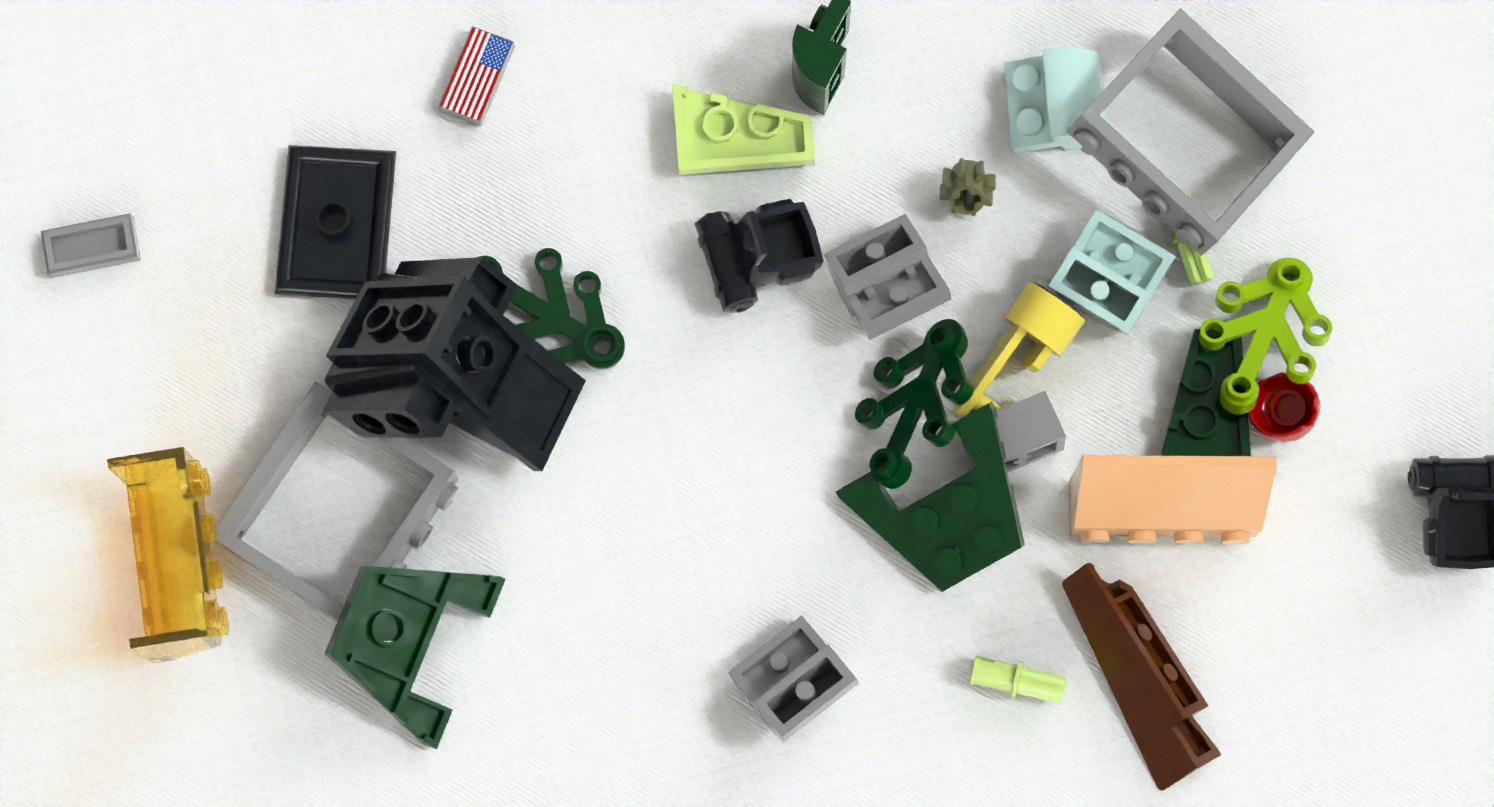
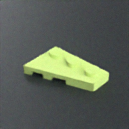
(737, 136)

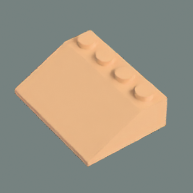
(1170, 497)

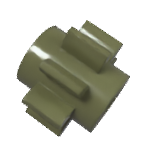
(967, 187)

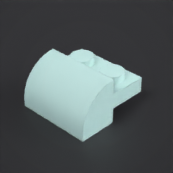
(1050, 95)
(1112, 271)

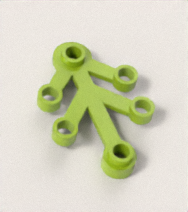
(1266, 325)

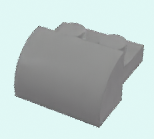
(886, 277)
(793, 678)

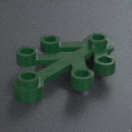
(555, 316)
(941, 349)

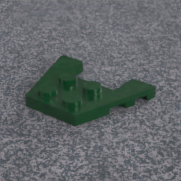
(957, 525)
(388, 632)

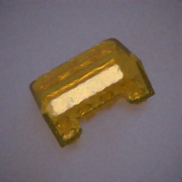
(173, 553)

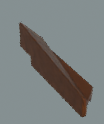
(1143, 675)

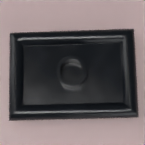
(334, 220)

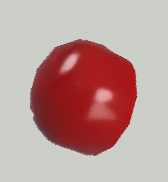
(1285, 409)

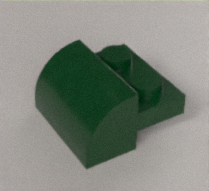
(818, 55)

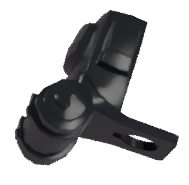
(757, 250)
(1459, 509)

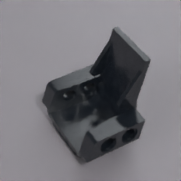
(441, 352)

